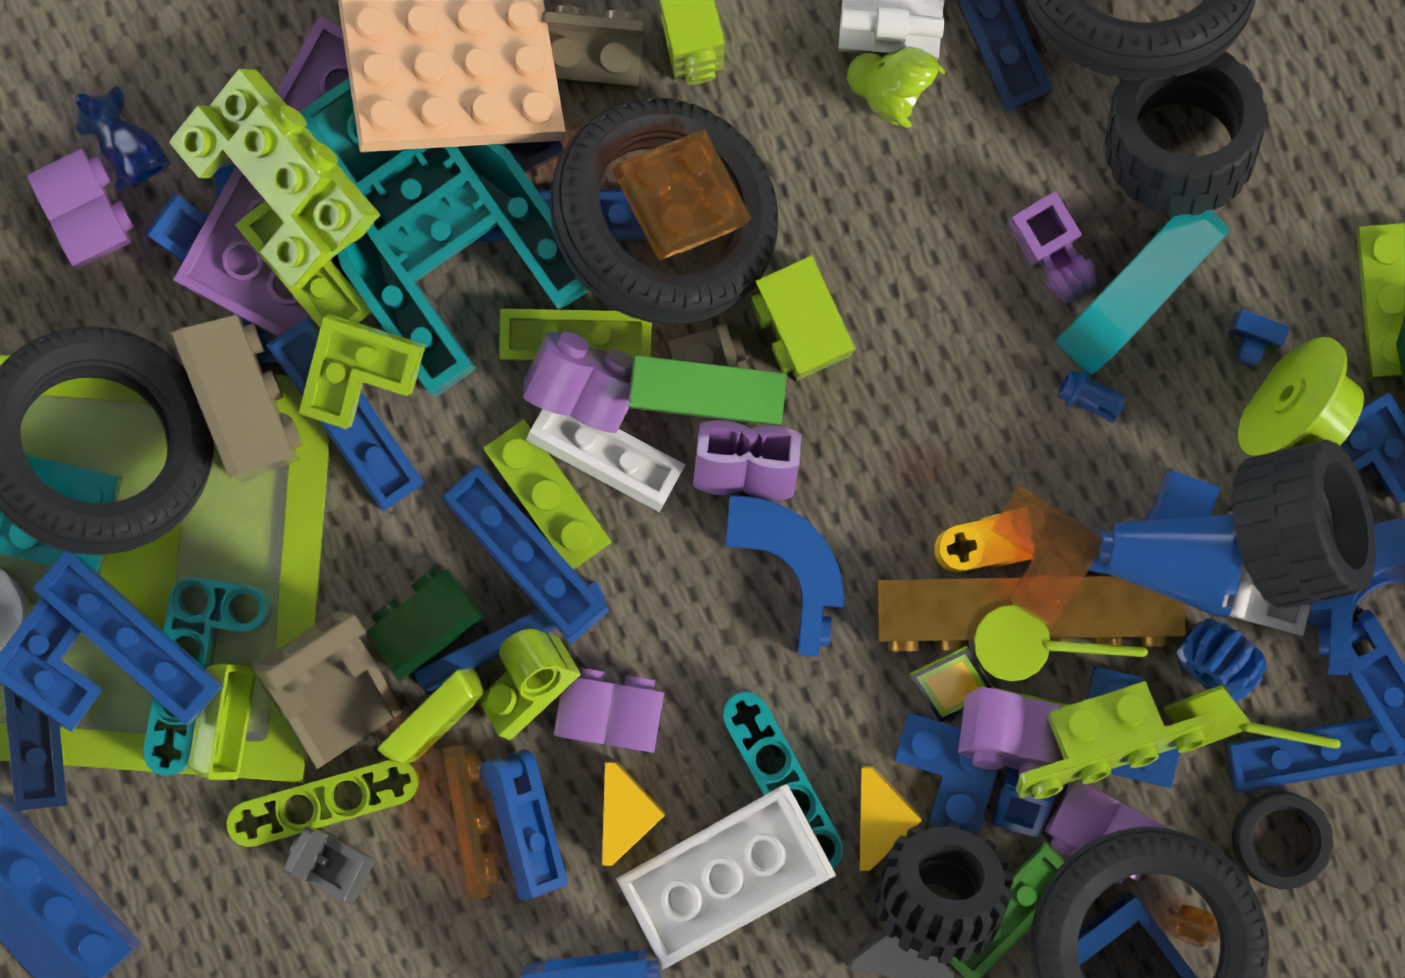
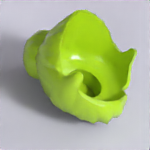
(893, 81)

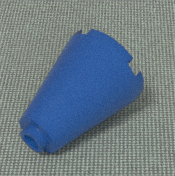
(1178, 558)

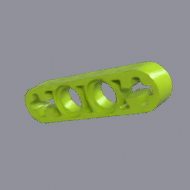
(324, 805)

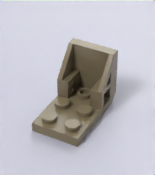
(327, 687)

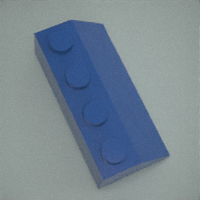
(50, 911)

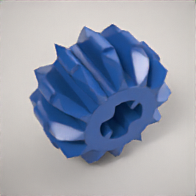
(1223, 657)

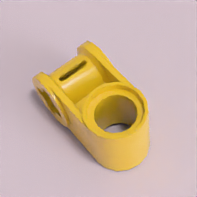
(986, 547)

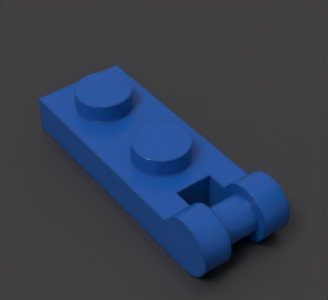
(1380, 679)
(525, 823)

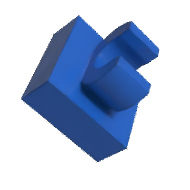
(1256, 334)

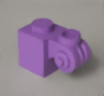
(1046, 237)

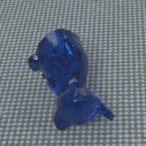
(126, 146)

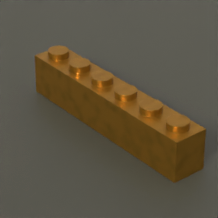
(953, 608)

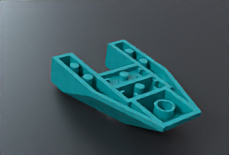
(430, 211)

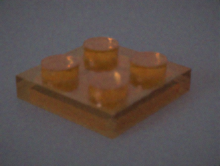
(681, 194)

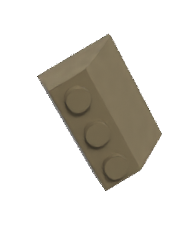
(238, 396)

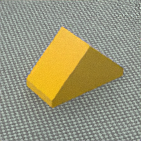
(627, 813)
(883, 817)

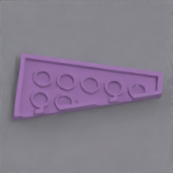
(221, 260)

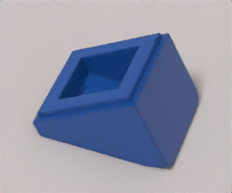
(1020, 814)

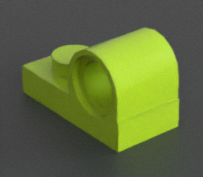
(535, 675)

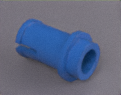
(1091, 395)

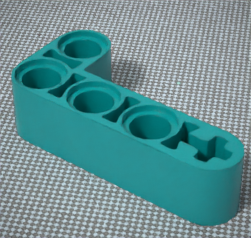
(1140, 288)
(204, 630)
(789, 773)

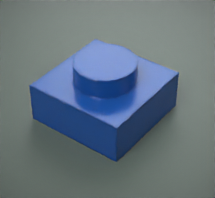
(176, 227)

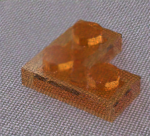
(1060, 550)

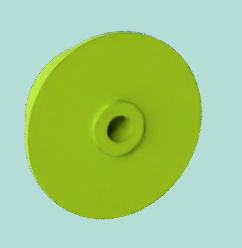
(1302, 401)

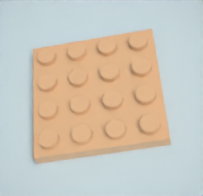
(450, 73)

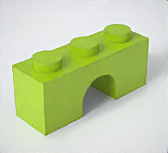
(693, 39)

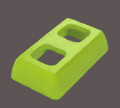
(434, 717)
(223, 724)

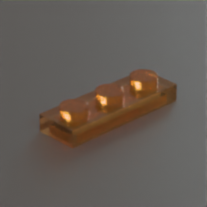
(470, 820)

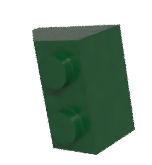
(425, 623)

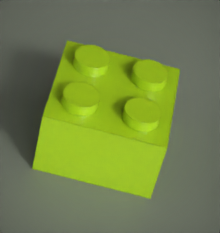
(801, 318)

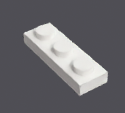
(609, 457)

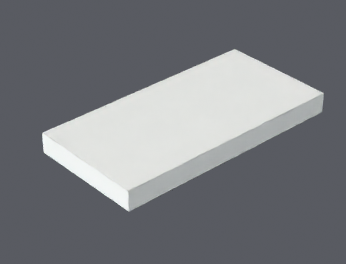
(725, 876)

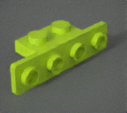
(1108, 734)

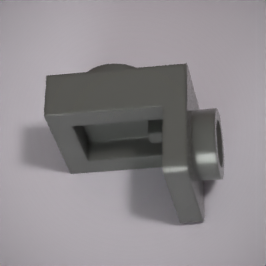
(329, 864)

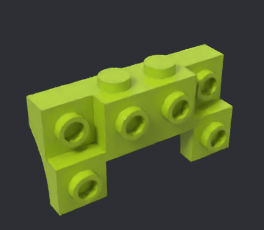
(286, 166)

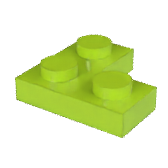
(351, 355)

